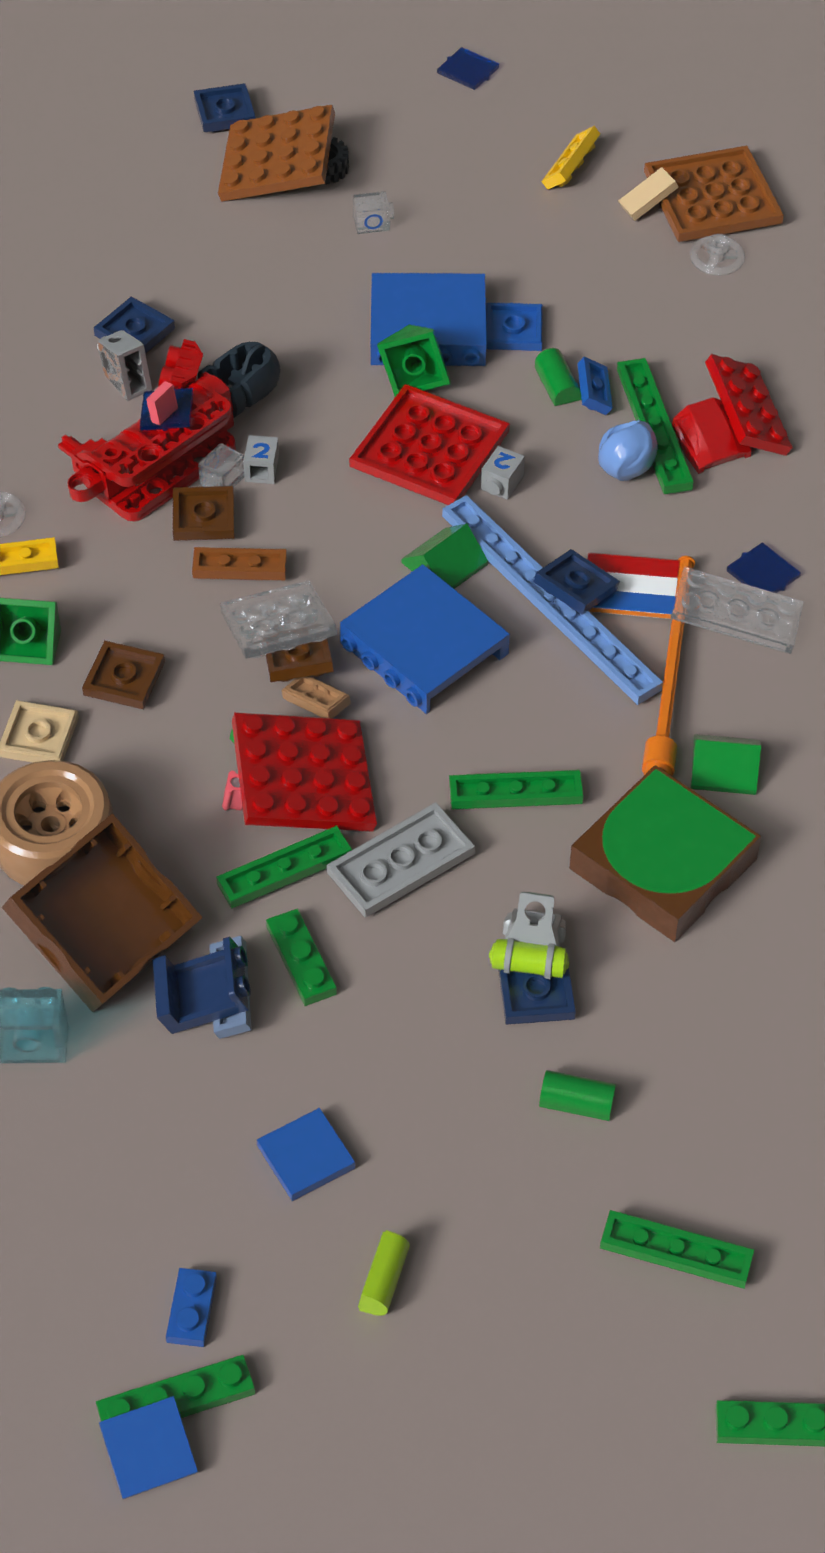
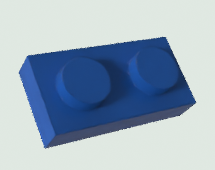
(594, 386)
(191, 1307)

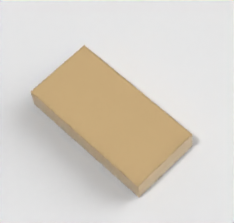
(648, 194)

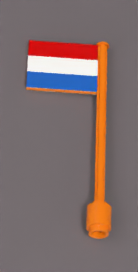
(649, 590)

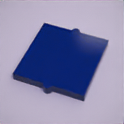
(468, 68)
(178, 419)
(763, 569)

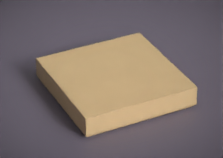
(38, 732)

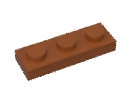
(239, 563)

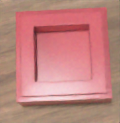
(162, 403)

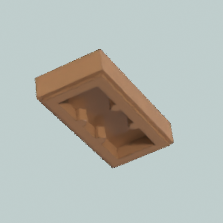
(316, 697)

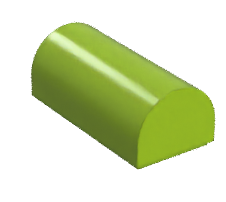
(384, 1274)

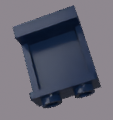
(201, 988)

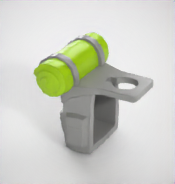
(532, 940)

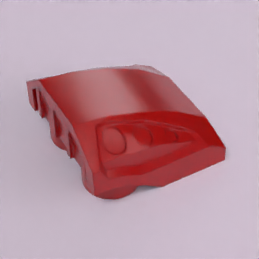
(181, 365)
(707, 435)

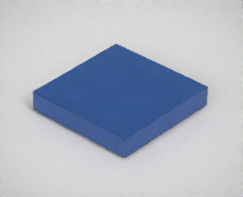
(514, 326)
(305, 1154)
(148, 1447)

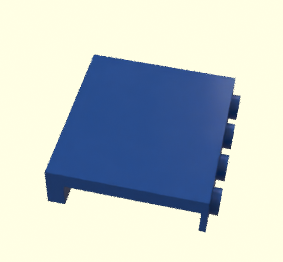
(440, 301)
(422, 636)

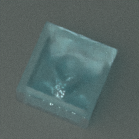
(33, 1026)

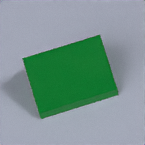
(413, 359)
(450, 555)
(29, 631)
(725, 764)

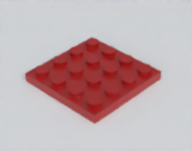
(429, 445)
(303, 772)

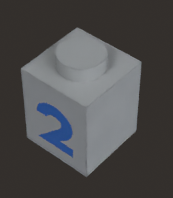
(261, 459)
(502, 472)

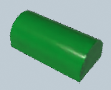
(557, 377)
(577, 1095)

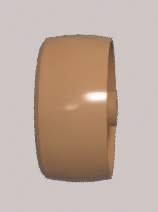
(47, 786)

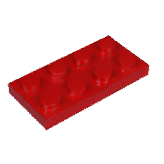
(748, 404)

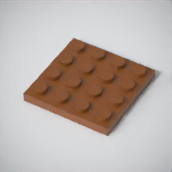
(277, 153)
(716, 194)

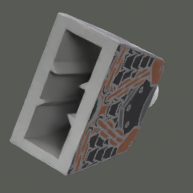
(125, 354)

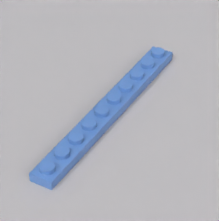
(583, 630)

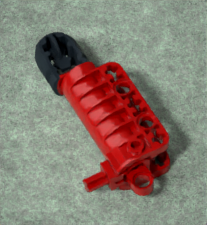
(138, 460)

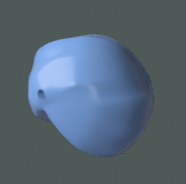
(628, 450)

